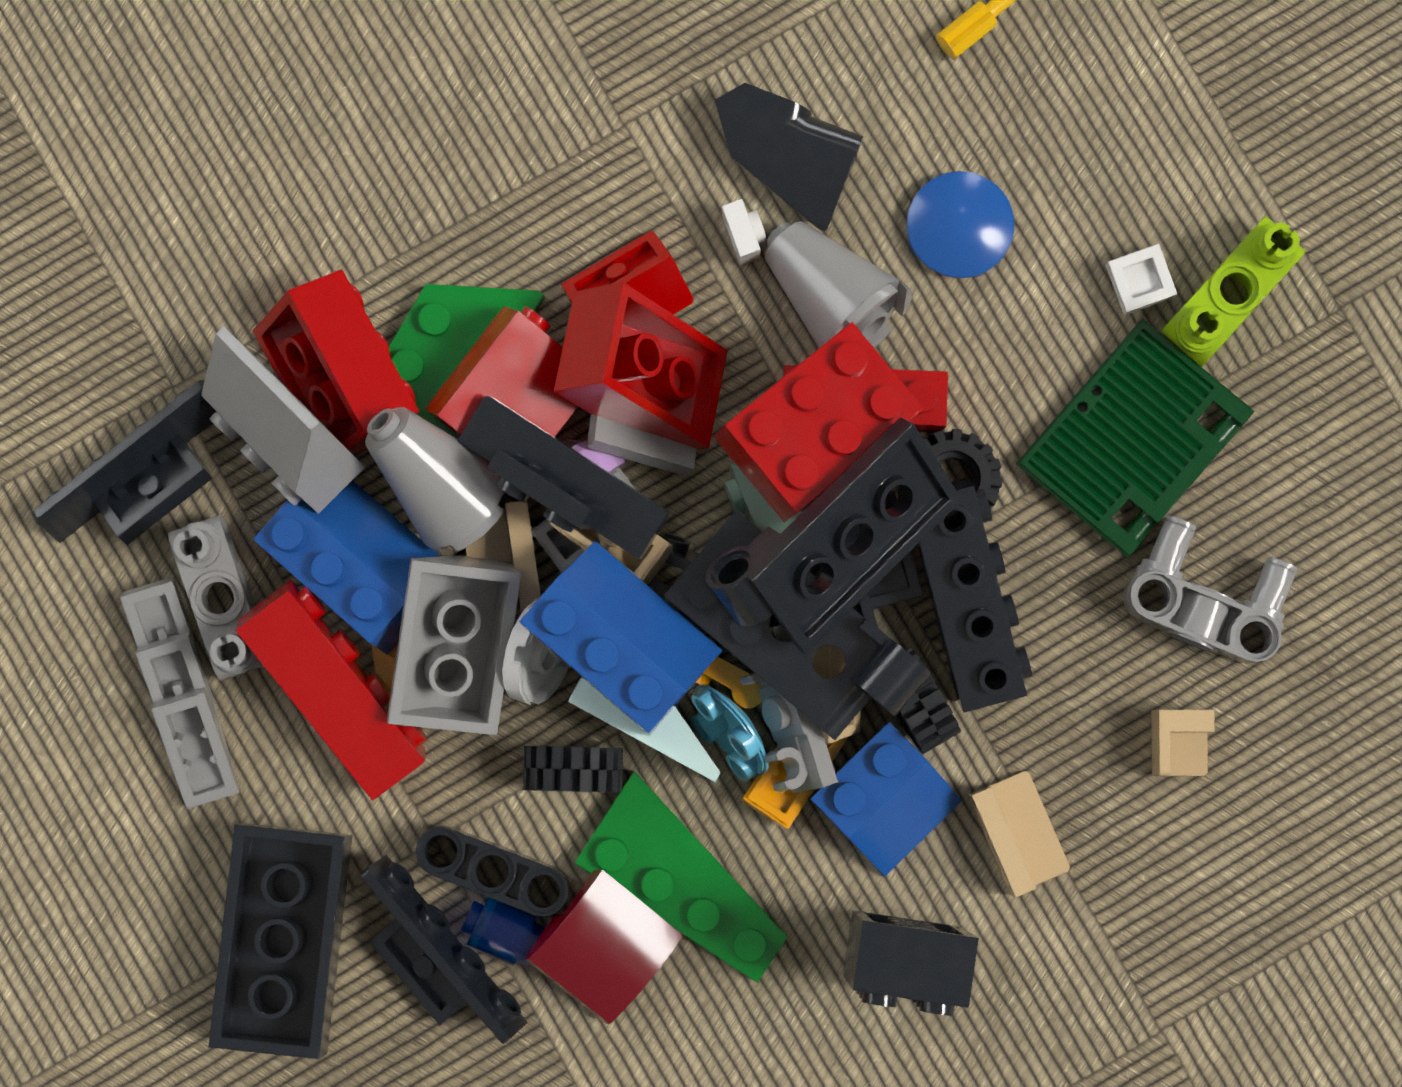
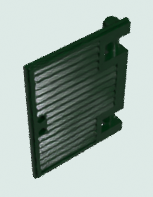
(1134, 437)

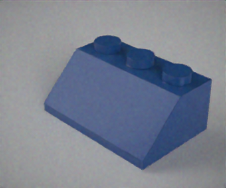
(349, 558)
(620, 637)

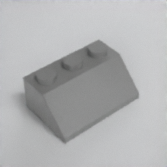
(275, 426)
(454, 643)

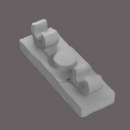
(798, 738)

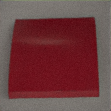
(604, 947)

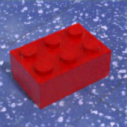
(816, 421)

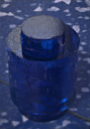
(501, 931)

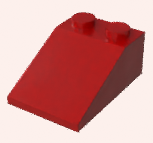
(640, 365)

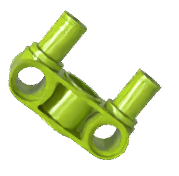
(1259, 264)

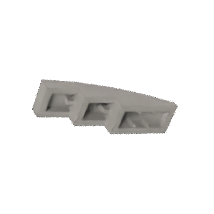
(180, 692)

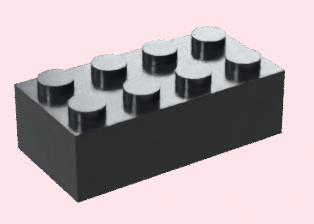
(280, 941)
(910, 961)

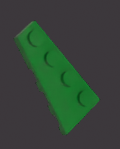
(680, 880)

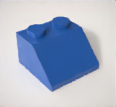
(886, 798)

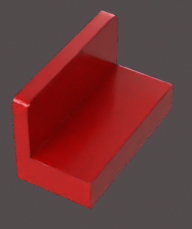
(644, 267)

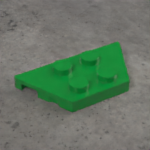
(443, 330)

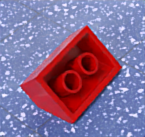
(333, 357)

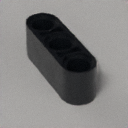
(465, 870)

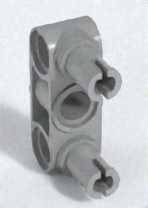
(205, 557)
(1202, 614)

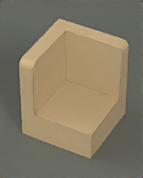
(1180, 742)

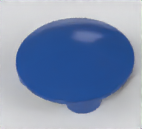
(960, 224)

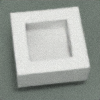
(744, 231)
(1141, 279)

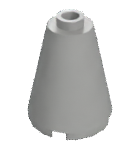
(833, 284)
(435, 479)

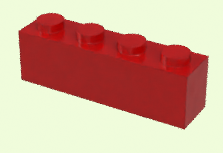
(331, 687)

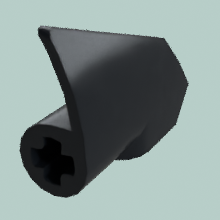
(789, 150)

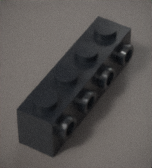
(970, 606)

